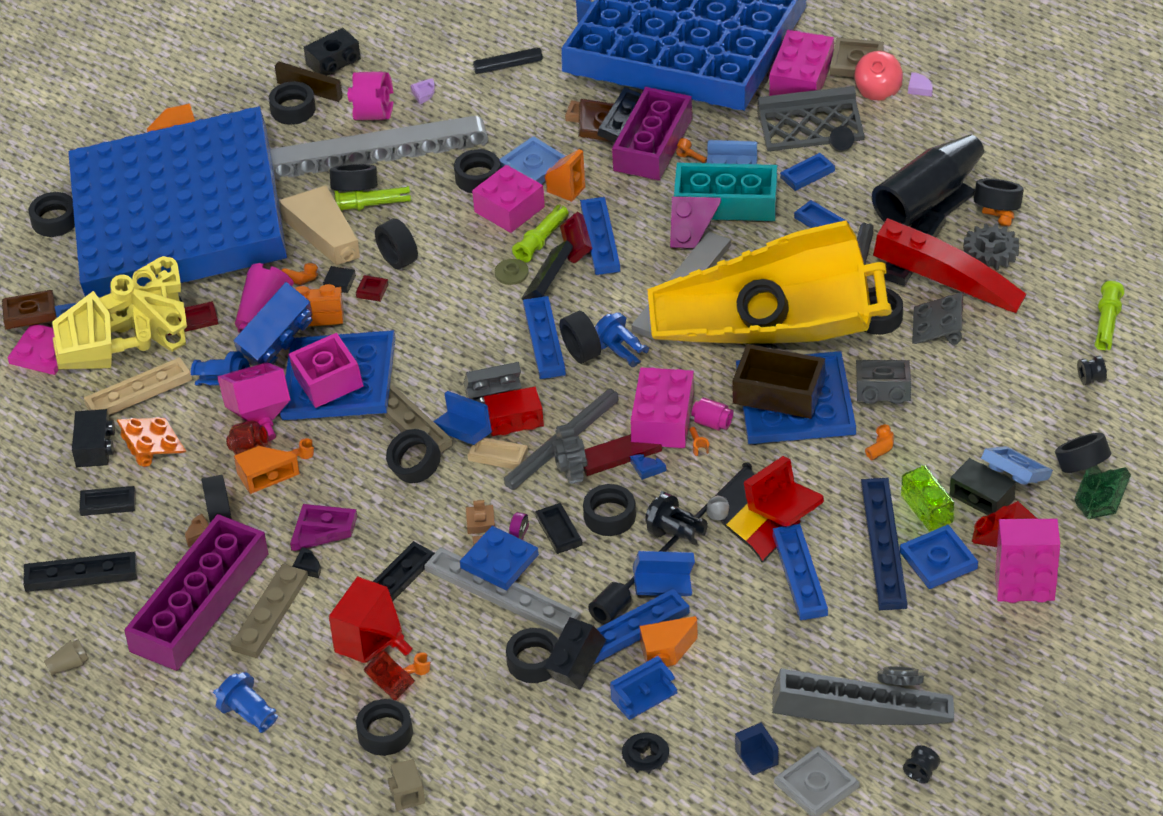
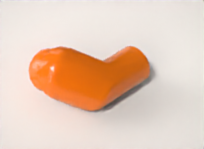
(1005, 217)
(309, 274)
(883, 443)

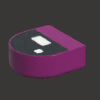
(519, 525)

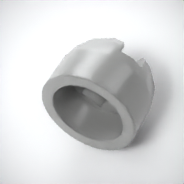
(717, 508)

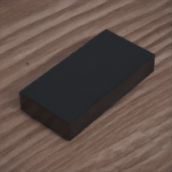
(107, 500)
(558, 528)

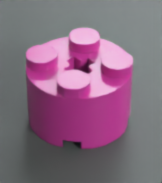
(371, 95)

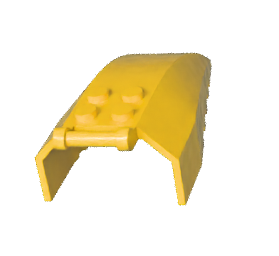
(814, 267)

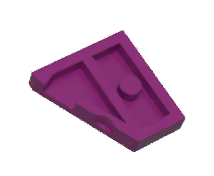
(690, 219)
(322, 525)

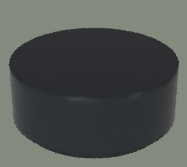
(841, 139)

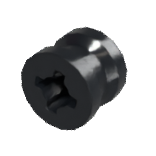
(1092, 370)
(921, 764)

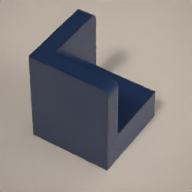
(756, 749)

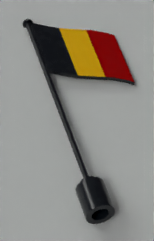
(745, 524)

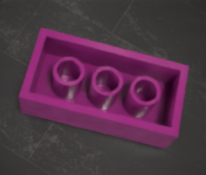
(652, 133)

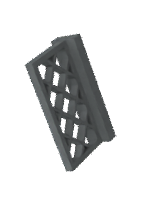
(807, 105)

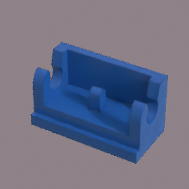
(643, 688)

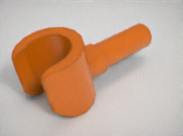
(684, 150)
(698, 441)
(305, 449)
(420, 665)

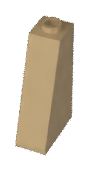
(321, 223)

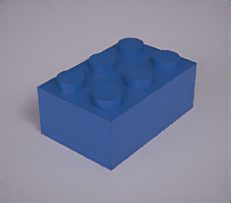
(274, 326)

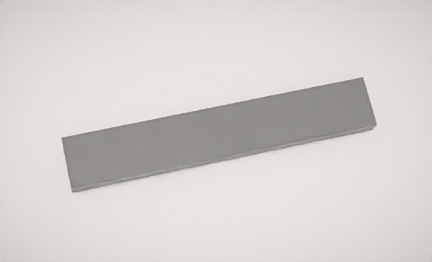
(702, 257)
(516, 599)

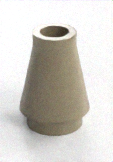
(66, 658)

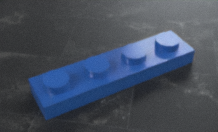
(600, 232)
(544, 337)
(800, 572)
(625, 629)

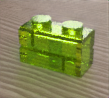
(927, 498)

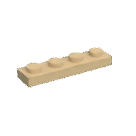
(140, 387)

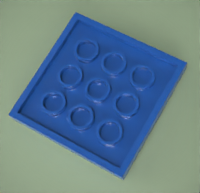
(375, 359)
(831, 416)

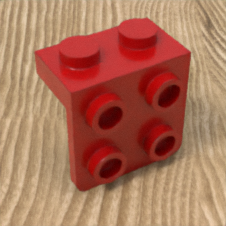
(777, 496)

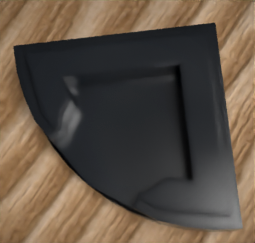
(308, 562)

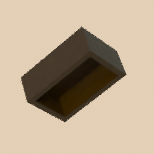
(778, 381)

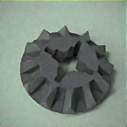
(900, 676)

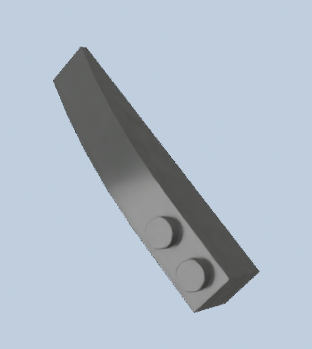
(856, 701)

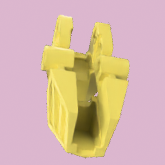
(85, 329)

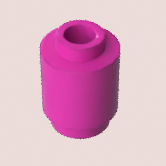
(712, 414)

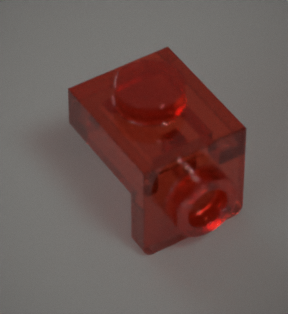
(388, 675)

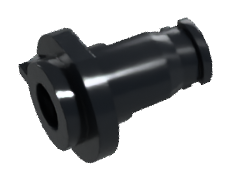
(666, 517)

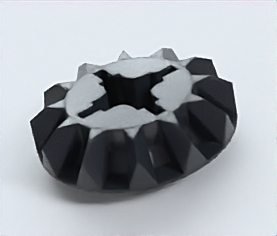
(638, 745)

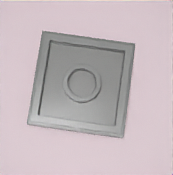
(816, 782)

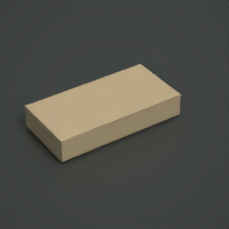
(498, 453)

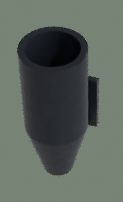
(929, 182)

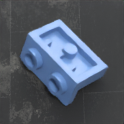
(732, 152)

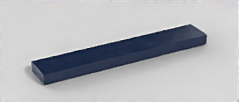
(883, 544)

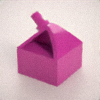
(256, 393)

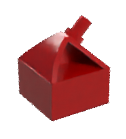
(366, 622)

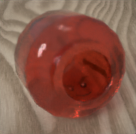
(246, 436)

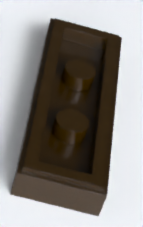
(322, 85)

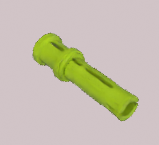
(359, 199)
(535, 238)
(1109, 307)

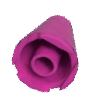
(257, 291)

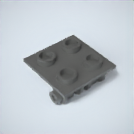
(939, 319)

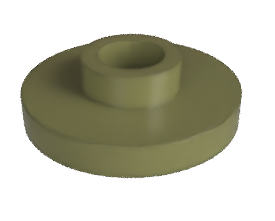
(511, 271)

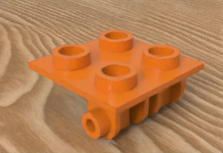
(149, 437)

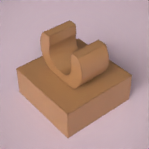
(479, 517)

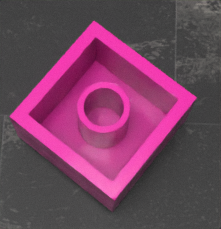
(508, 198)
(326, 370)

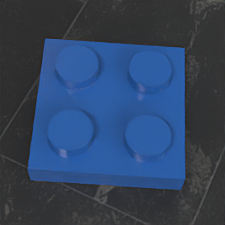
(938, 556)
(499, 558)

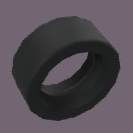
(292, 114)
(474, 159)
(353, 177)
(998, 194)
(49, 202)
(396, 243)
(754, 288)
(886, 324)
(580, 337)
(401, 444)
(1083, 452)
(216, 497)
(609, 525)
(526, 639)
(384, 744)

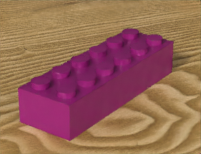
(196, 592)

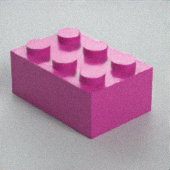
(801, 63)
(662, 407)
(1027, 560)

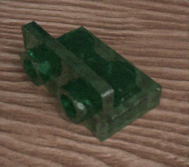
(1101, 491)

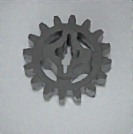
(992, 245)
(569, 453)

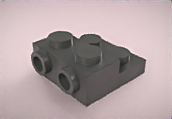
(492, 381)
(883, 381)

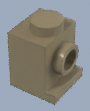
(406, 785)

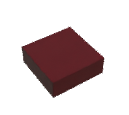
(372, 288)

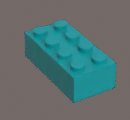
(744, 189)

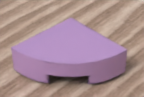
(920, 85)
(423, 90)

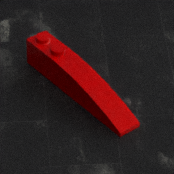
(945, 265)

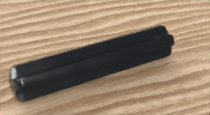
(507, 60)

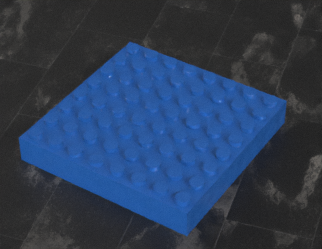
(682, 46)
(180, 194)

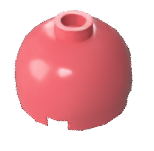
(878, 75)

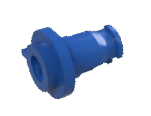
(613, 332)
(212, 368)
(238, 695)

